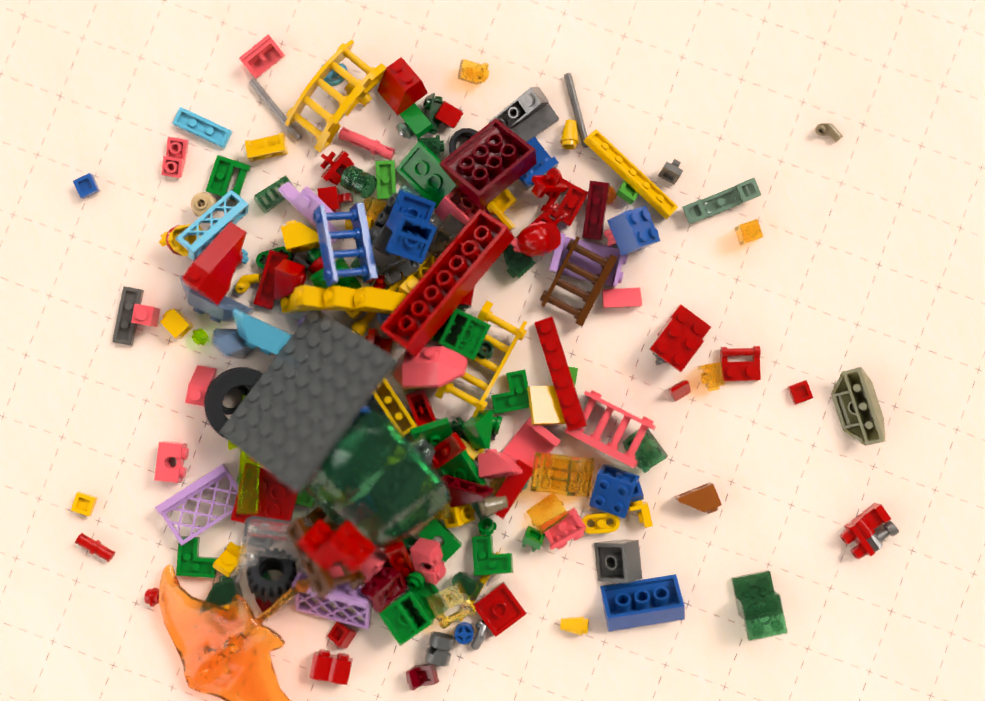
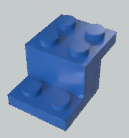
(411, 226)

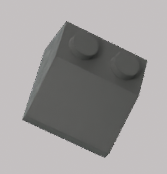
(618, 561)

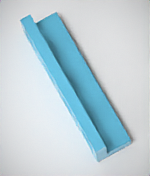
(234, 215)

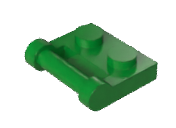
(222, 175)

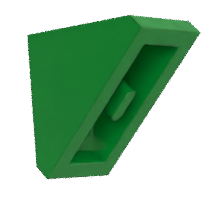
(479, 429)

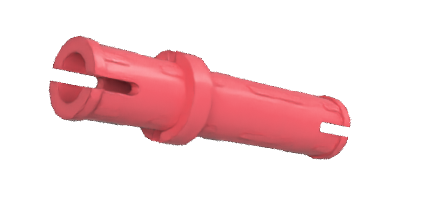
(359, 140)

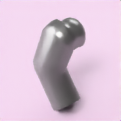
(480, 636)

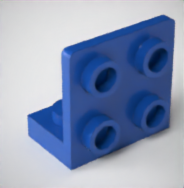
(544, 163)
(613, 490)

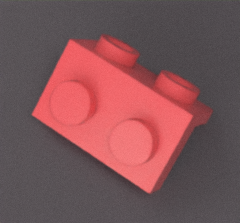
(569, 528)

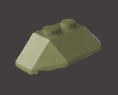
(859, 407)

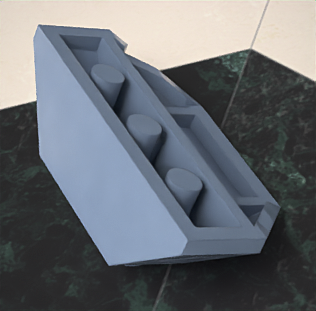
(219, 312)

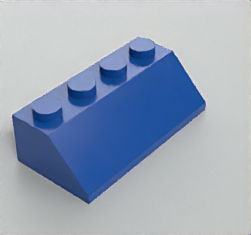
(642, 603)

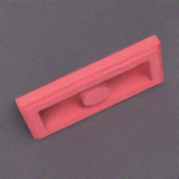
(621, 297)

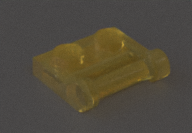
(448, 599)

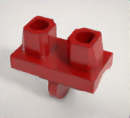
(341, 160)
(548, 184)

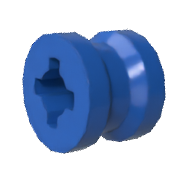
(464, 636)

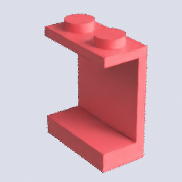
(528, 441)

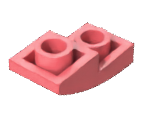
(175, 157)

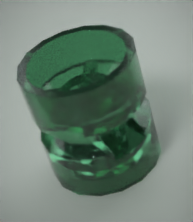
(358, 181)

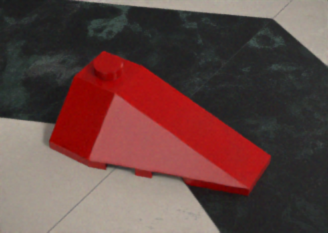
(215, 266)

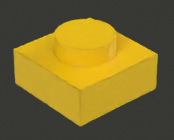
(84, 503)

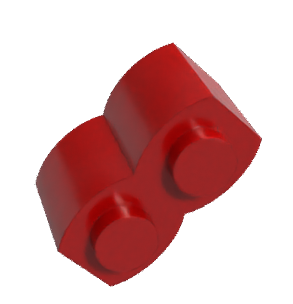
(331, 667)

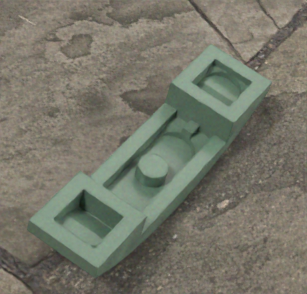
(721, 201)

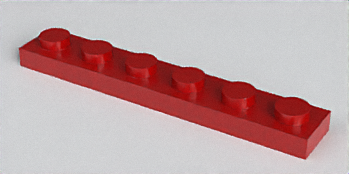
(560, 374)

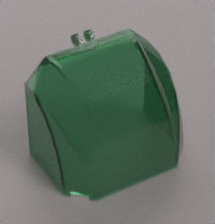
(378, 482)

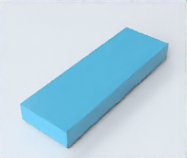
(202, 127)

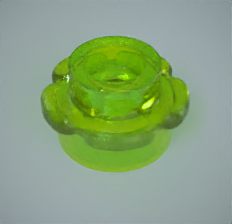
(200, 336)

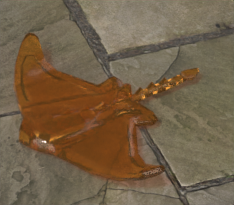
(221, 647)

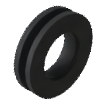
(220, 386)

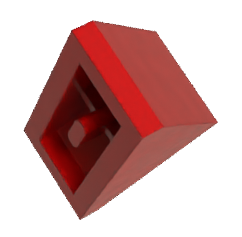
(420, 407)

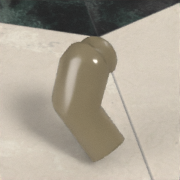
(828, 129)

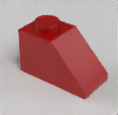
(287, 277)

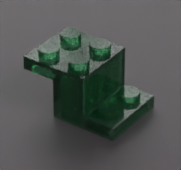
(759, 605)

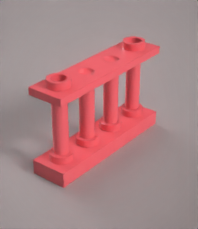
(611, 448)

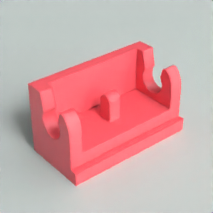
(262, 56)

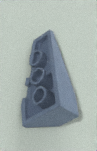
(230, 343)

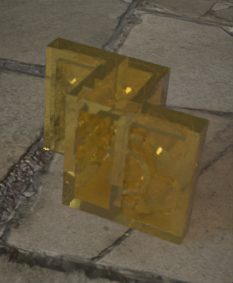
(562, 474)

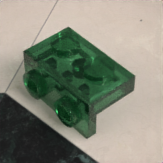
(649, 451)

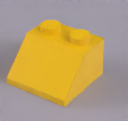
(299, 237)

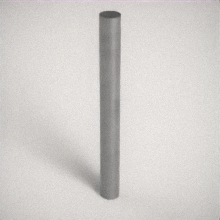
(274, 108)

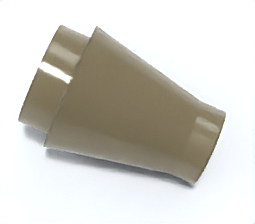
(492, 504)

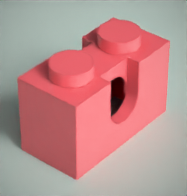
(164, 470)
(430, 554)

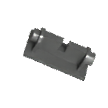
(393, 270)

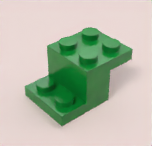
(462, 333)
(409, 613)

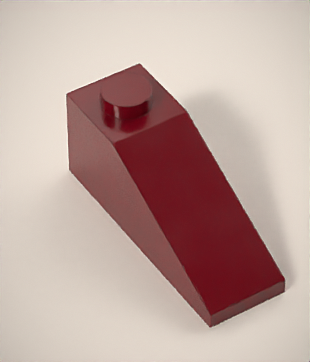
(464, 491)

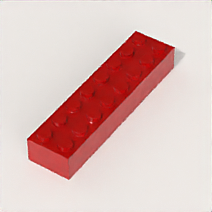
(447, 282)

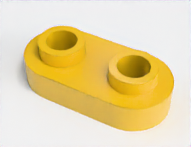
(600, 523)

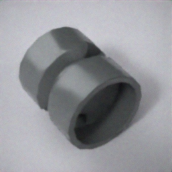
(439, 648)

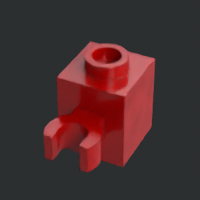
(333, 199)

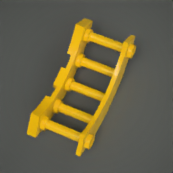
(347, 103)
(485, 315)

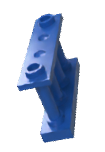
(359, 233)

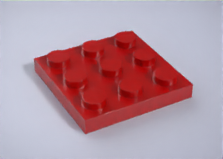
(274, 499)

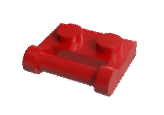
(571, 203)
(740, 370)

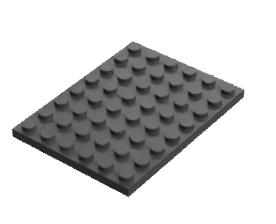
(307, 399)

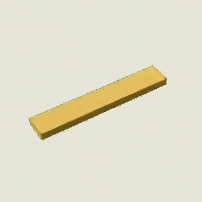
(630, 174)

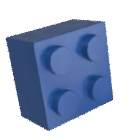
(633, 230)

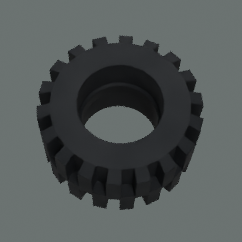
(271, 589)

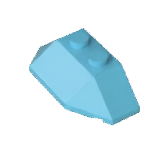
(260, 333)

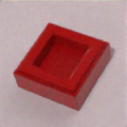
(800, 392)

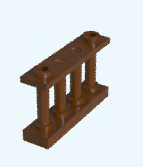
(597, 280)
(321, 580)

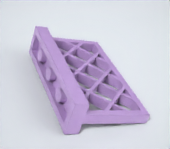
(189, 493)
(339, 594)

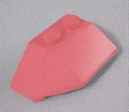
(430, 368)

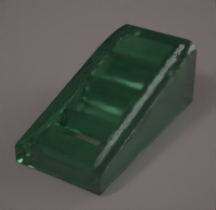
(264, 193)

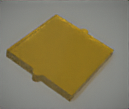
(547, 513)

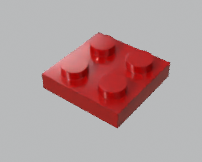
(499, 609)

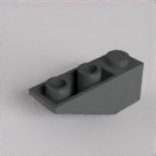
(380, 233)

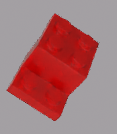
(680, 338)
(329, 546)

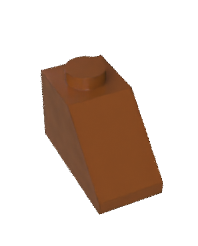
(701, 498)

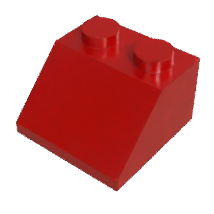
(401, 86)

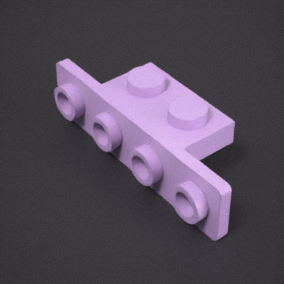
(305, 203)

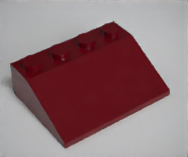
(489, 162)

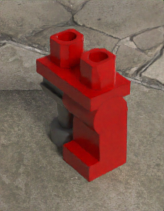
(862, 531)

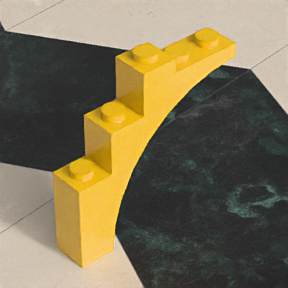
(341, 298)

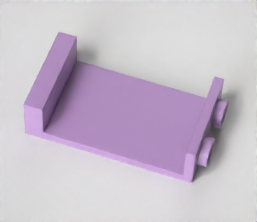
(560, 253)

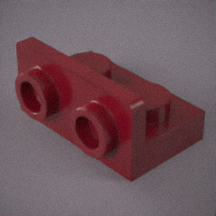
(384, 588)

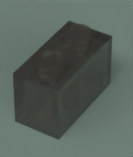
(444, 235)

